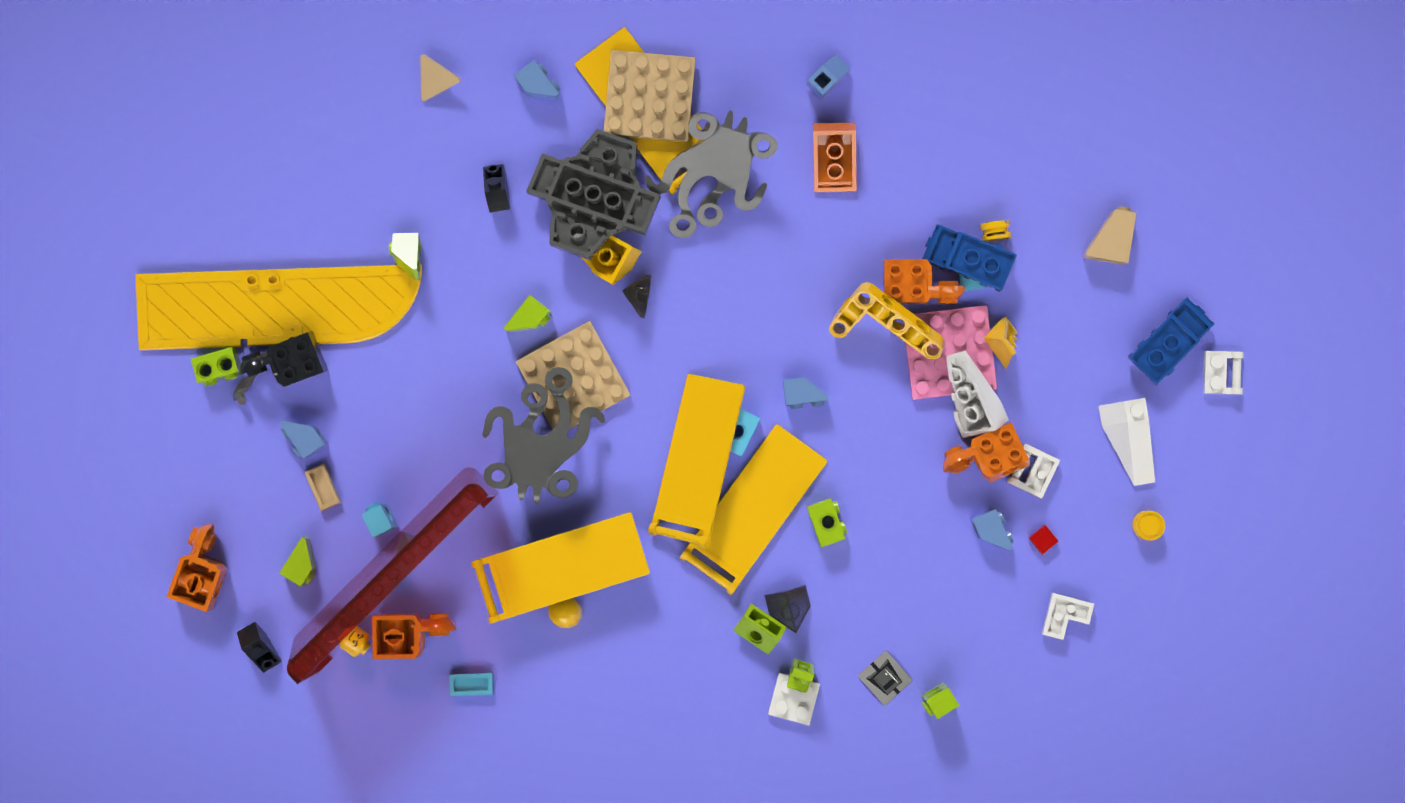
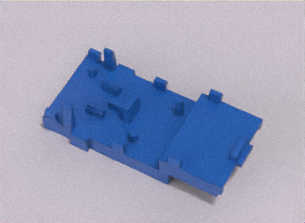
(969, 257)
(1171, 341)

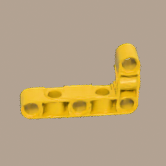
(885, 311)

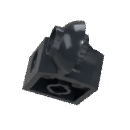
(289, 360)

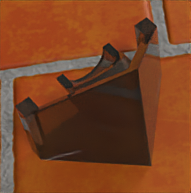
(638, 295)
(789, 606)

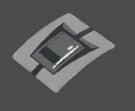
(885, 678)

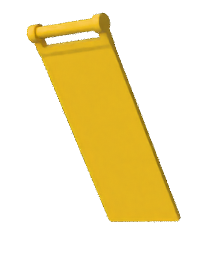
(595, 70)
(698, 458)
(757, 506)
(563, 566)

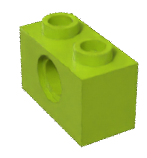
(826, 535)
(759, 629)

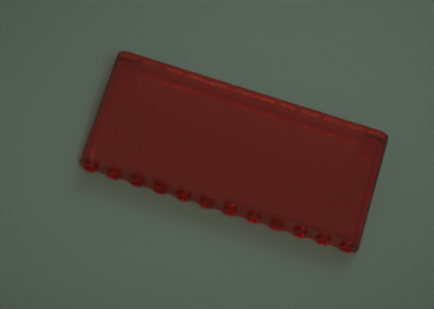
(385, 572)

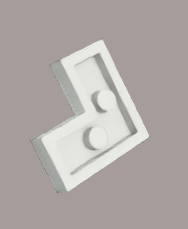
(1061, 610)

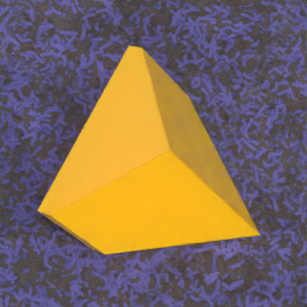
(1002, 340)

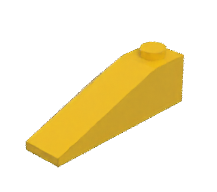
(613, 260)

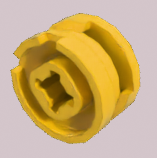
(995, 228)
(1148, 525)

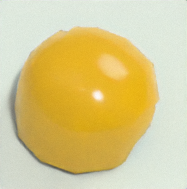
(565, 613)

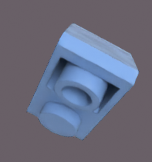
(828, 76)
(535, 83)
(802, 391)
(306, 438)
(991, 529)

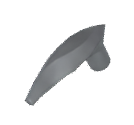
(242, 388)

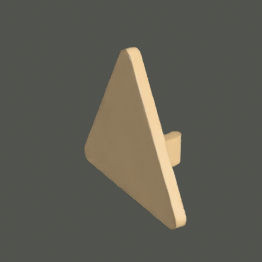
(435, 78)

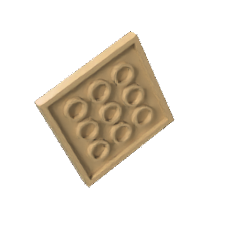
(649, 96)
(593, 373)

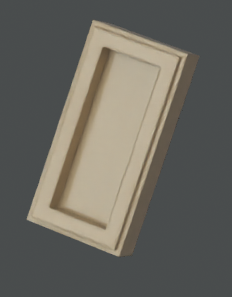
(322, 487)

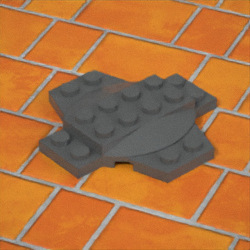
(593, 194)

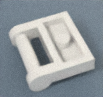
(1216, 372)
(1039, 475)

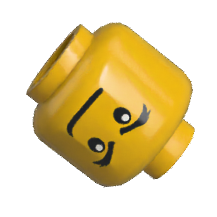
(356, 642)

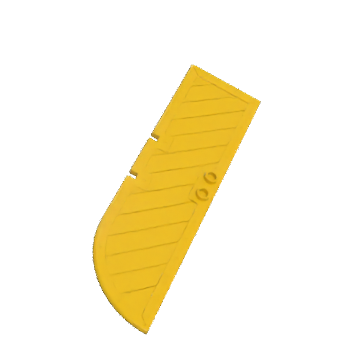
(270, 306)

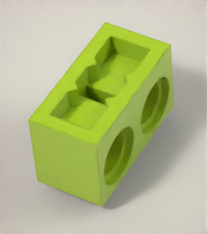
(216, 362)
(939, 701)

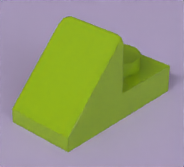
(800, 675)

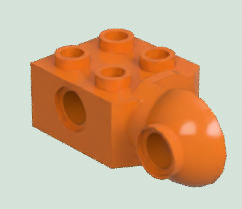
(911, 283)
(995, 454)
(198, 576)
(404, 634)

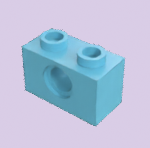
(749, 424)
(379, 519)

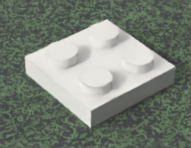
(793, 704)

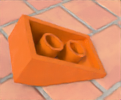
(834, 157)

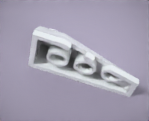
(975, 401)
(1130, 436)

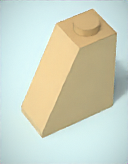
(1114, 238)

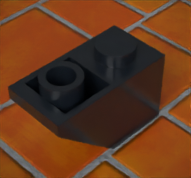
(496, 188)
(258, 647)

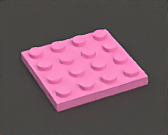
(962, 331)

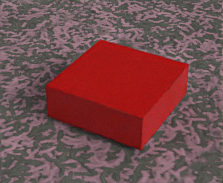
(1043, 539)

